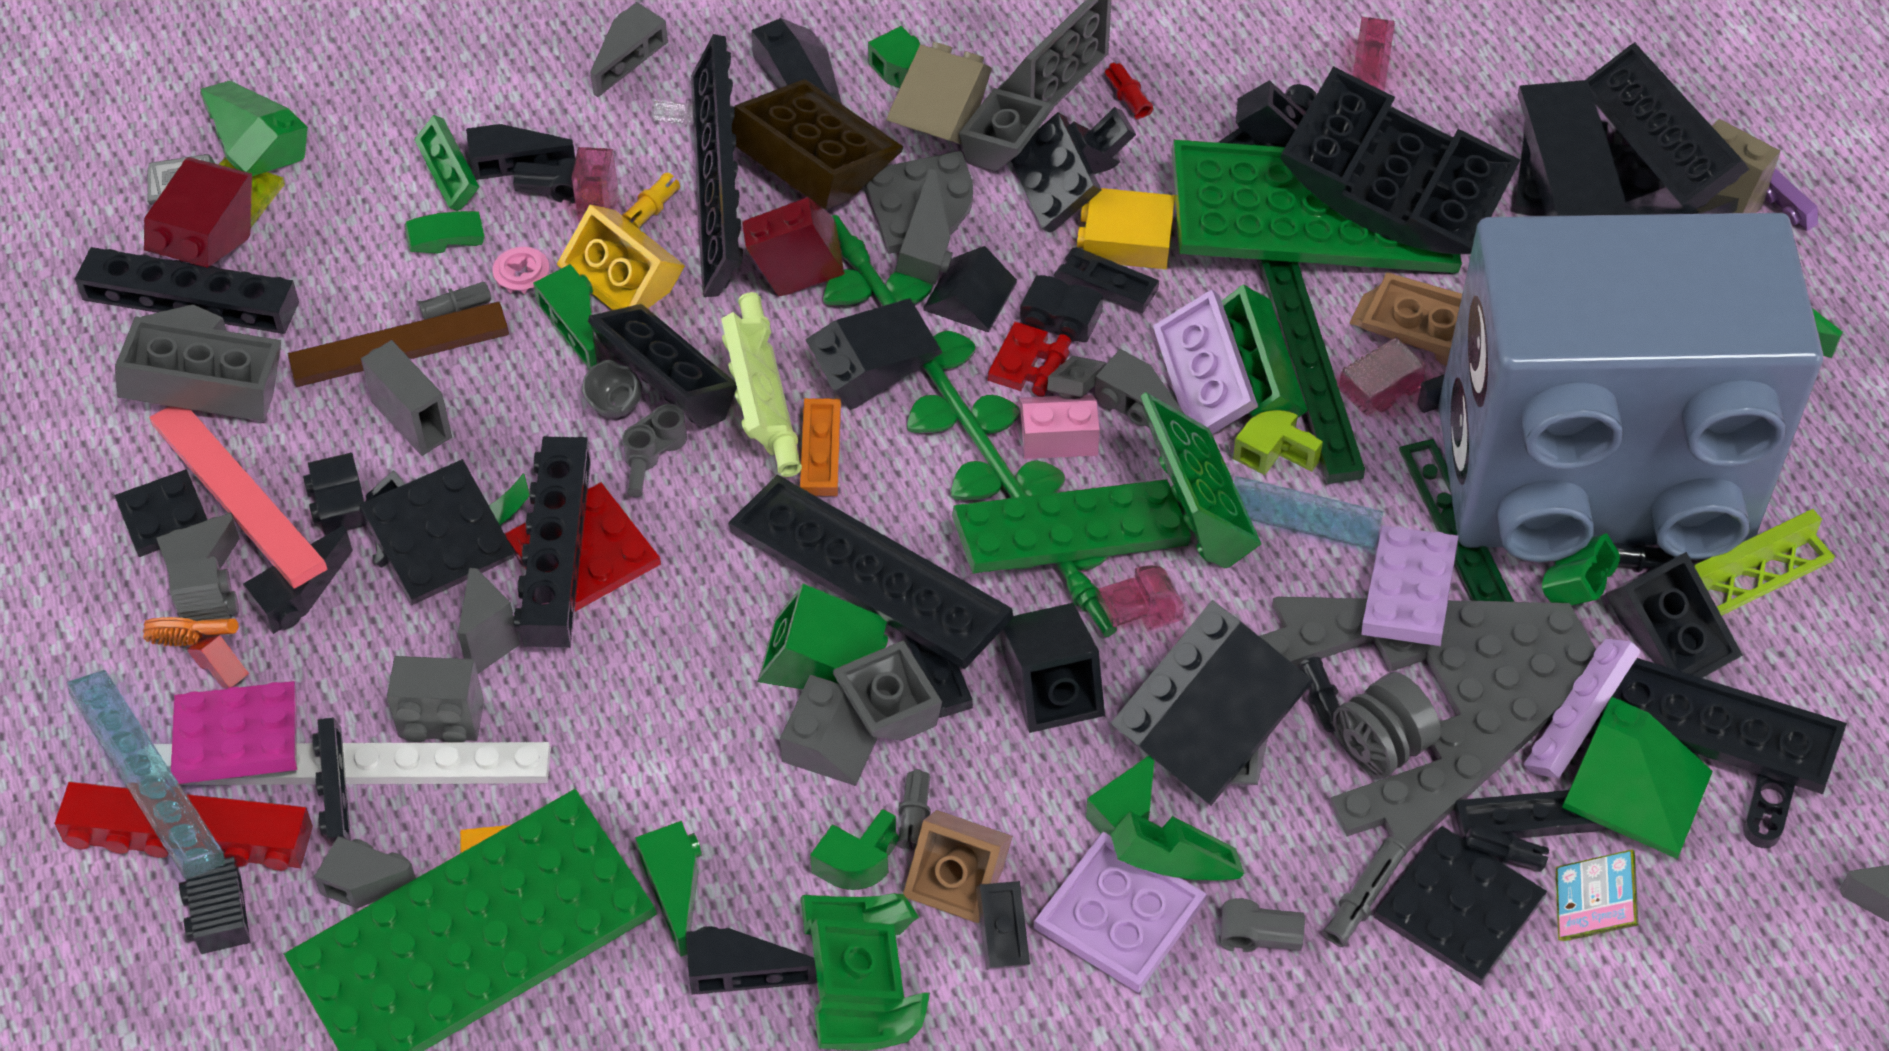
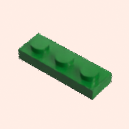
(446, 163)

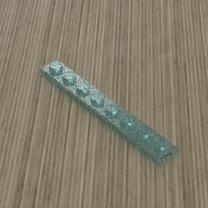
(146, 775)

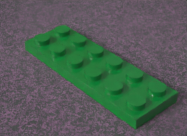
(1070, 526)

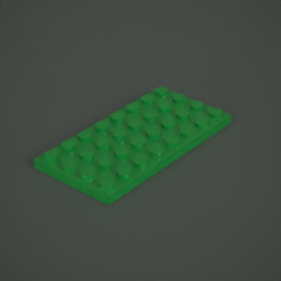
(1253, 207)
(471, 932)

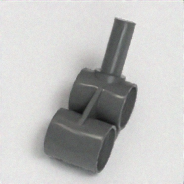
(649, 437)

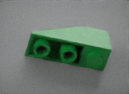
(893, 55)

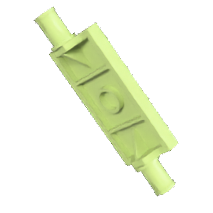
(759, 383)

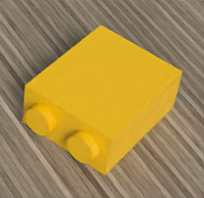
(1128, 227)

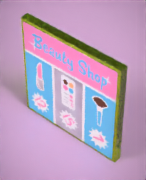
(1597, 895)

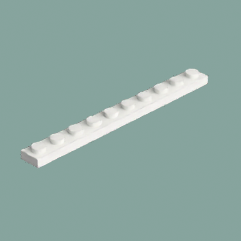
(412, 764)

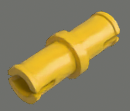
(651, 200)

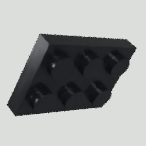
(1055, 173)

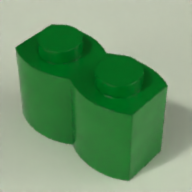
(1582, 575)

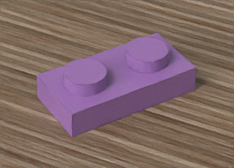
(1793, 201)

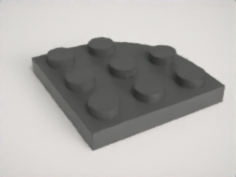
(898, 187)

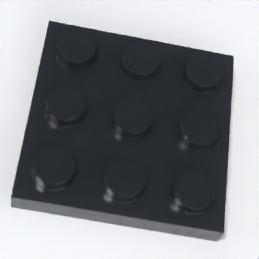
(436, 531)
(1460, 905)

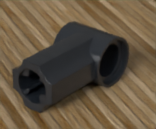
(546, 179)

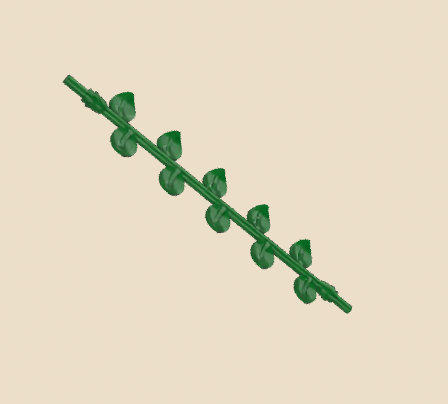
(988, 415)

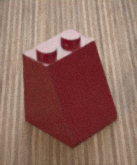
(200, 213)
(794, 246)

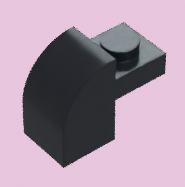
(1104, 140)

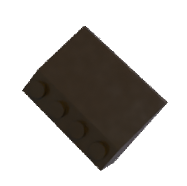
(812, 142)

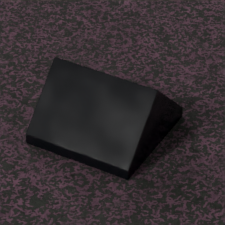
(972, 290)

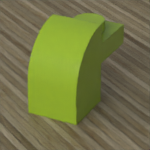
(1272, 436)

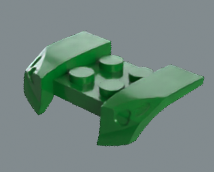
(861, 971)

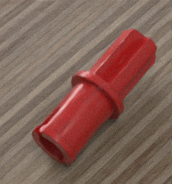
(1129, 90)

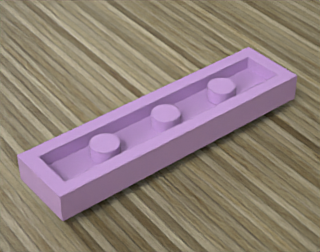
(1582, 707)

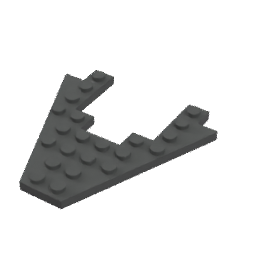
(1499, 669)

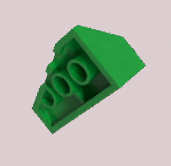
(254, 129)

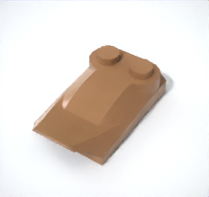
(1412, 312)

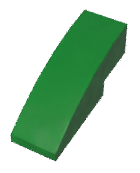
(1175, 850)

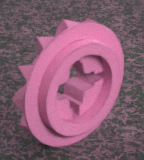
(515, 260)

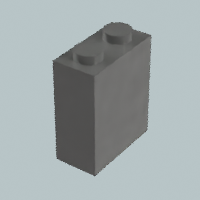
(406, 397)

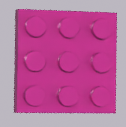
(234, 732)

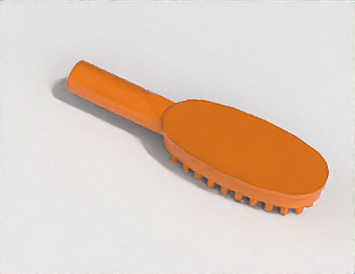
(185, 630)

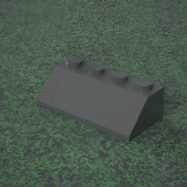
(198, 368)

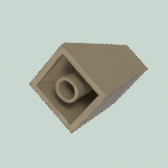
(940, 91)
(1760, 159)

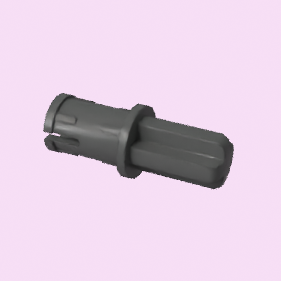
(455, 300)
(914, 807)

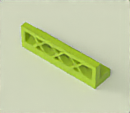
(1757, 552)

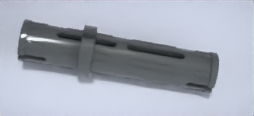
(1356, 904)

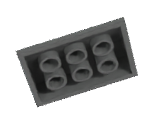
(1064, 55)

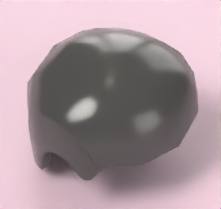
(611, 383)

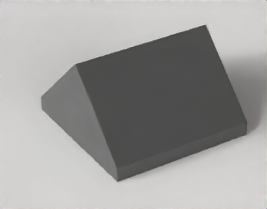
(485, 622)

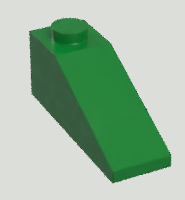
(567, 304)
(673, 874)

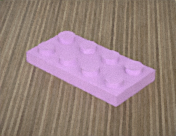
(1205, 363)
(1410, 585)

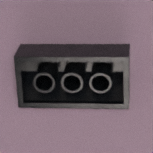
(666, 362)

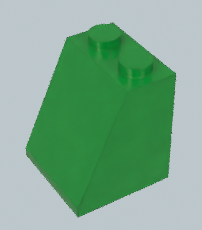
(817, 636)

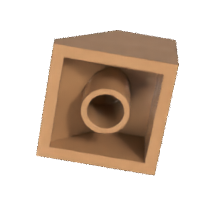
(953, 861)

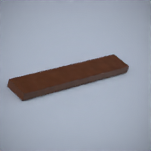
(414, 339)

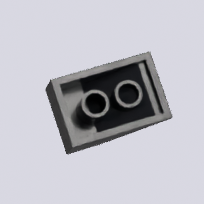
(873, 350)
(1675, 618)

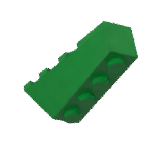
(1263, 352)

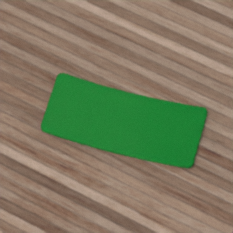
(511, 500)

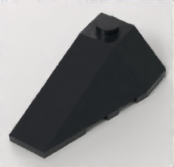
(793, 54)

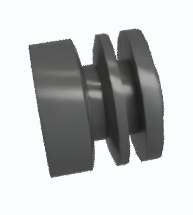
(1387, 724)

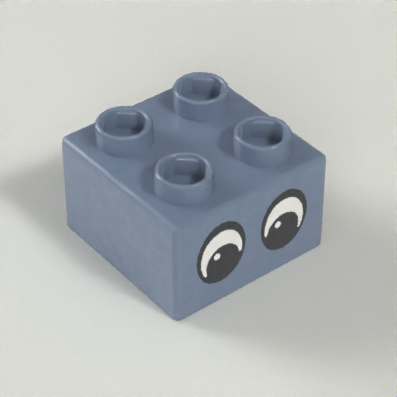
(1625, 380)

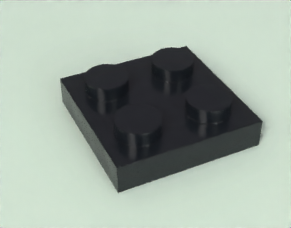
(159, 509)

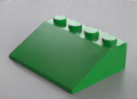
(1201, 484)

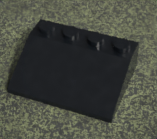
(1212, 702)

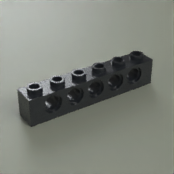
(166, 284)
(560, 517)

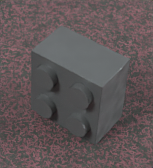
(435, 698)

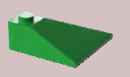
(1639, 780)

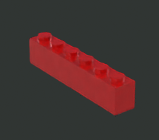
(242, 828)

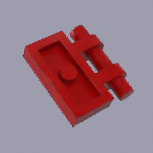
(1019, 355)

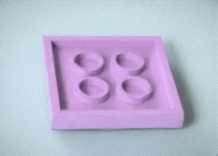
(1119, 914)

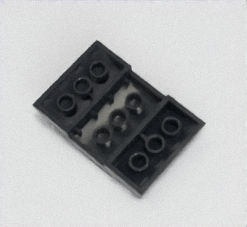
(1395, 169)

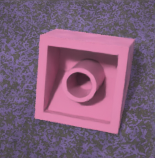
(1059, 426)

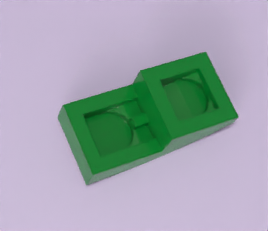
(435, 231)

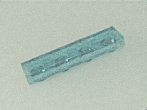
(1310, 513)

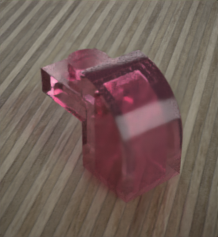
(1144, 597)

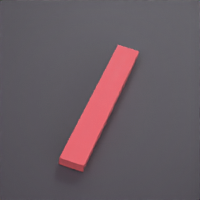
(239, 495)

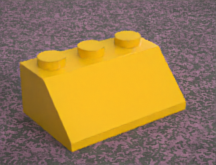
(620, 260)

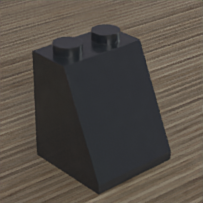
(1053, 667)

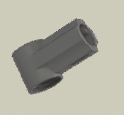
(1251, 927)

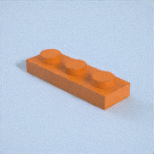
(821, 446)

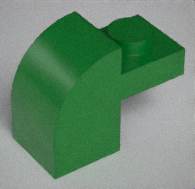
(853, 861)

